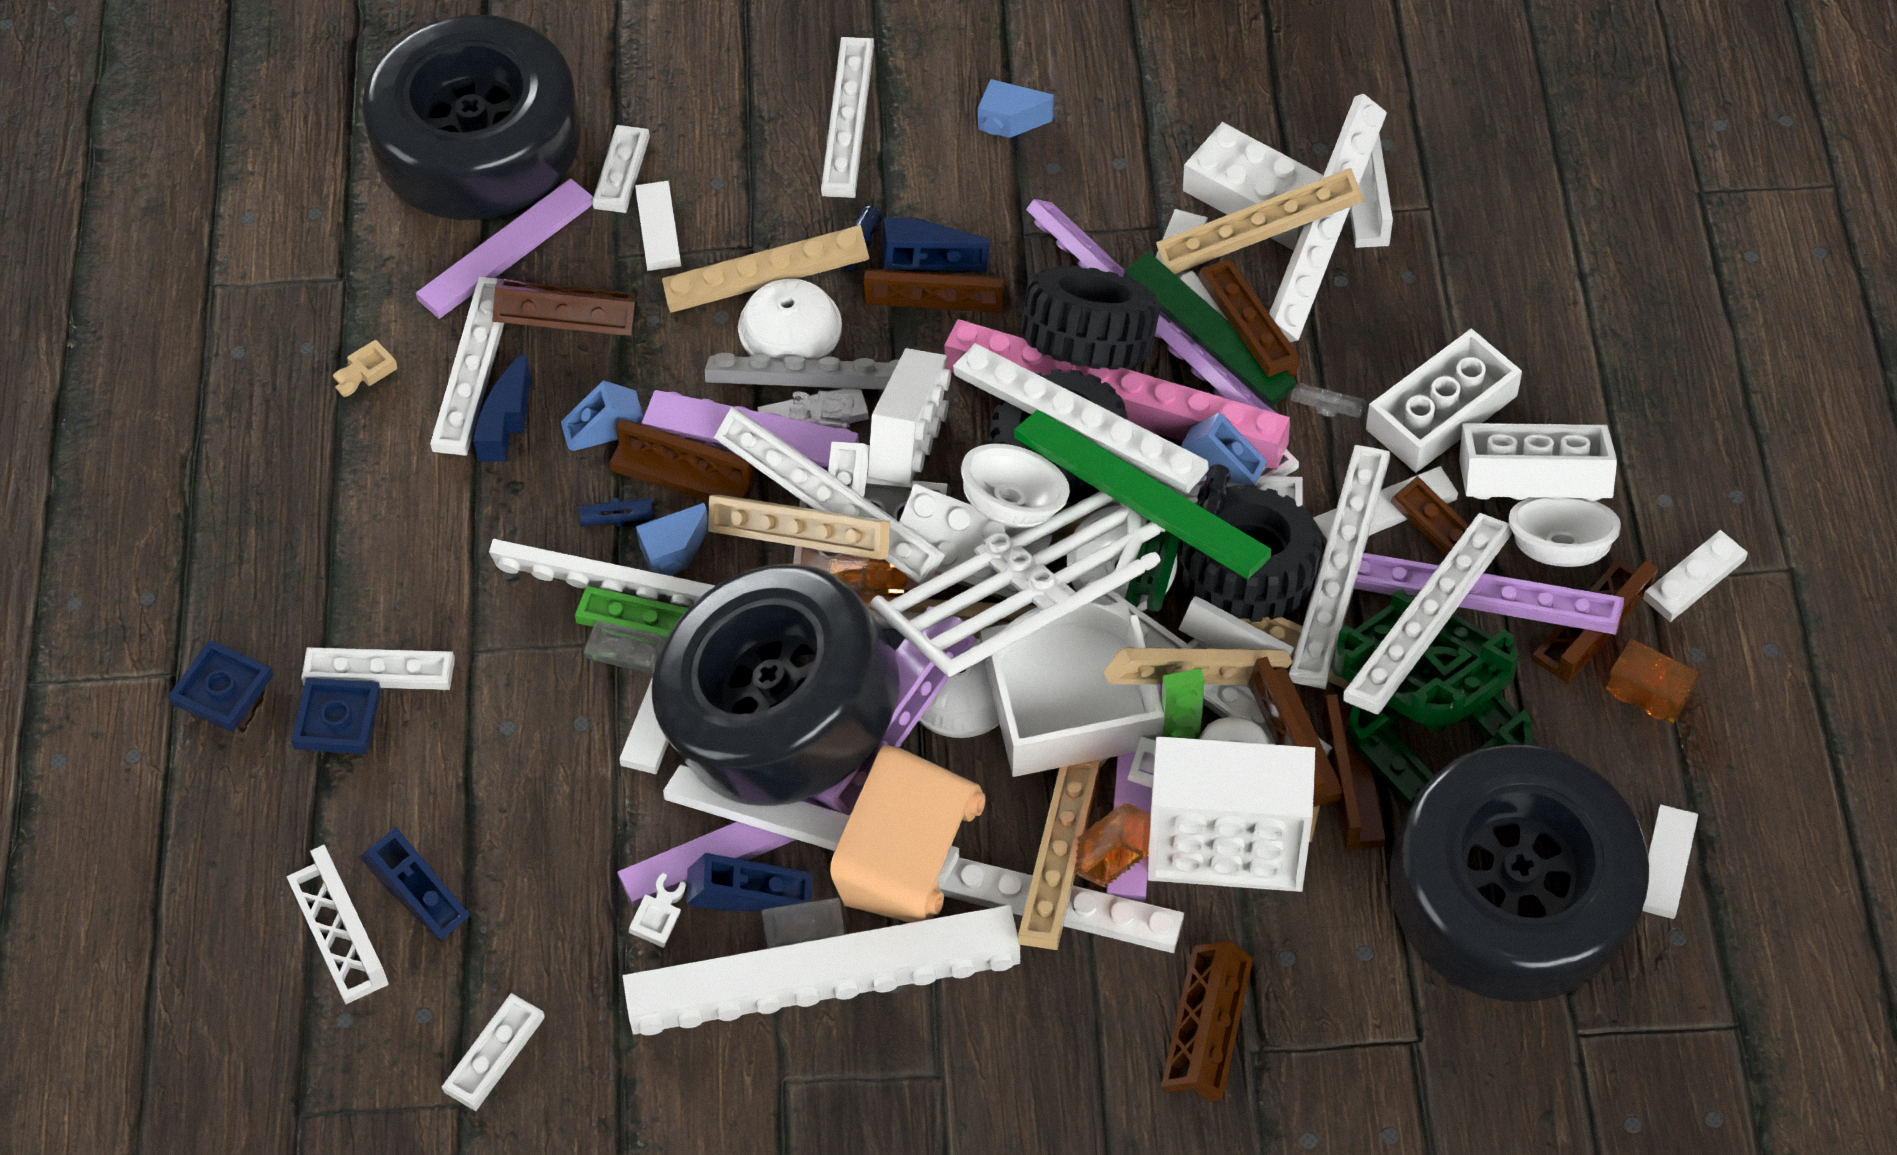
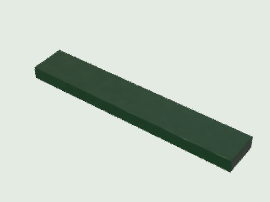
(1208, 329)

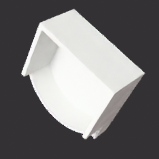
(1056, 698)
(1231, 813)

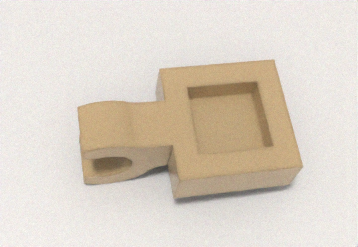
(365, 365)

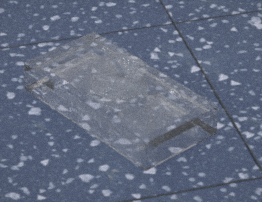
(1328, 401)
(803, 922)

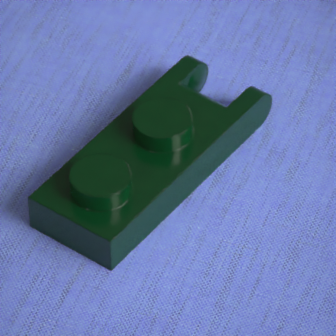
(1154, 581)

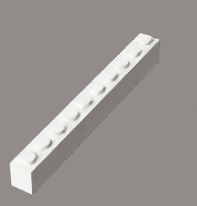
(821, 970)

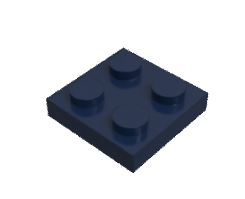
(220, 685)
(336, 716)

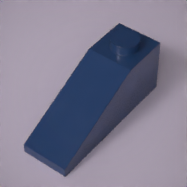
(931, 246)
(414, 884)
(744, 885)

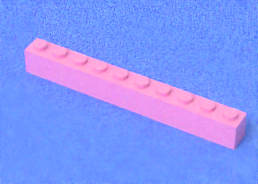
(1149, 401)

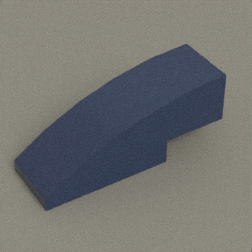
(503, 412)

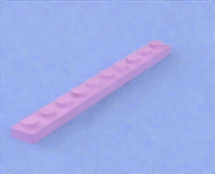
(1204, 366)

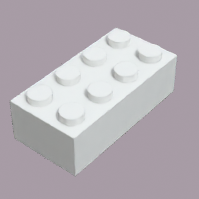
(1238, 172)
(1454, 387)
(908, 416)
(1537, 461)
(956, 531)

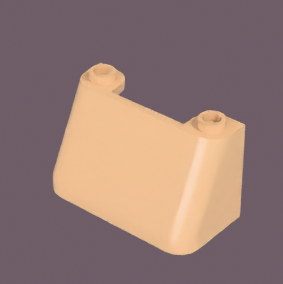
(902, 836)

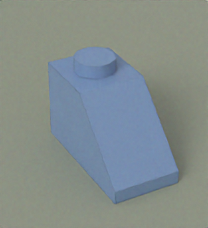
(1013, 109)
(598, 415)
(1224, 445)
(673, 539)

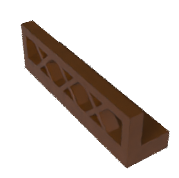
(934, 290)
(563, 307)
(1249, 318)
(680, 468)
(1585, 646)
(1291, 724)
(1359, 804)
(1216, 1019)

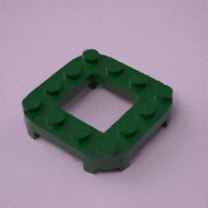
(1438, 702)
(1394, 761)

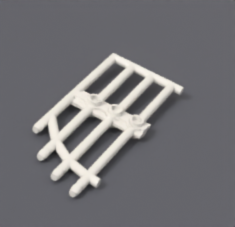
(1027, 575)

